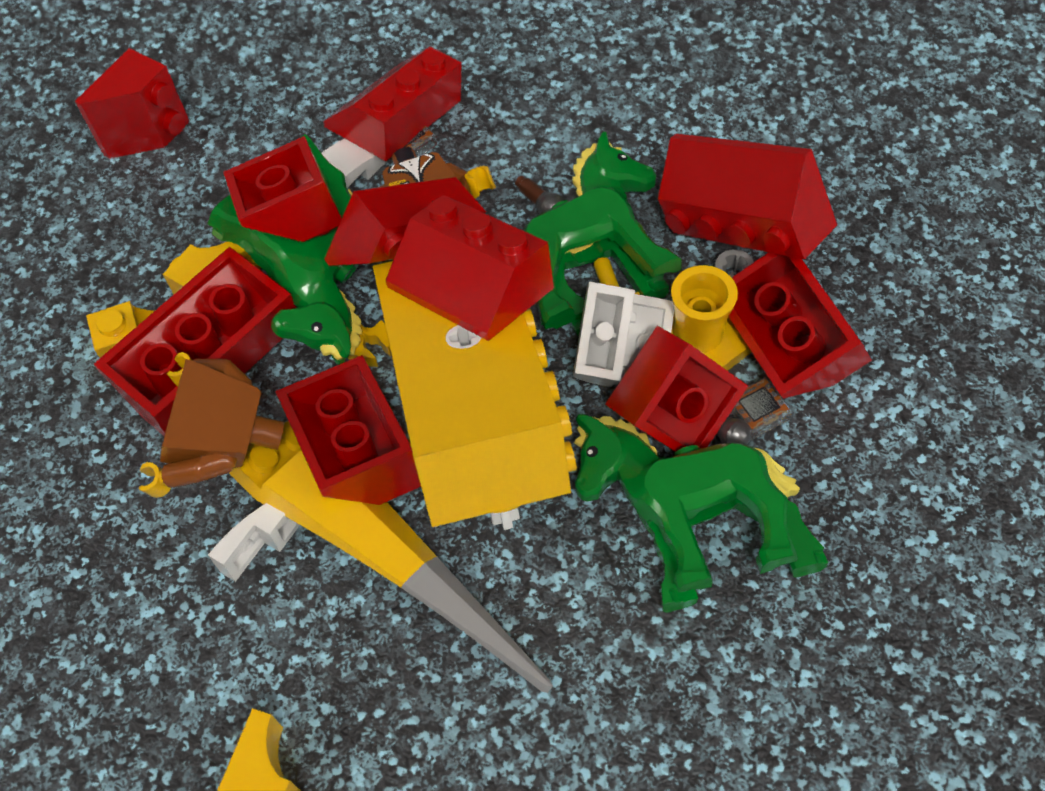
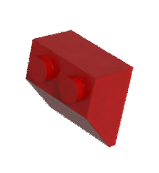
(133, 106)
(283, 193)
(676, 392)

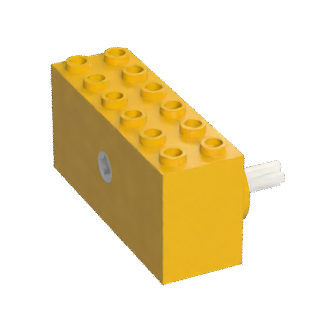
(477, 412)

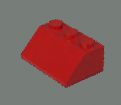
(400, 103)
(379, 217)
(470, 267)
(794, 326)
(350, 435)

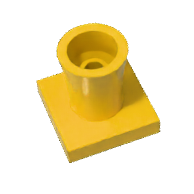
(702, 304)

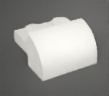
(615, 331)

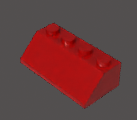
(745, 194)
(213, 316)

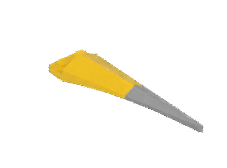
(380, 541)

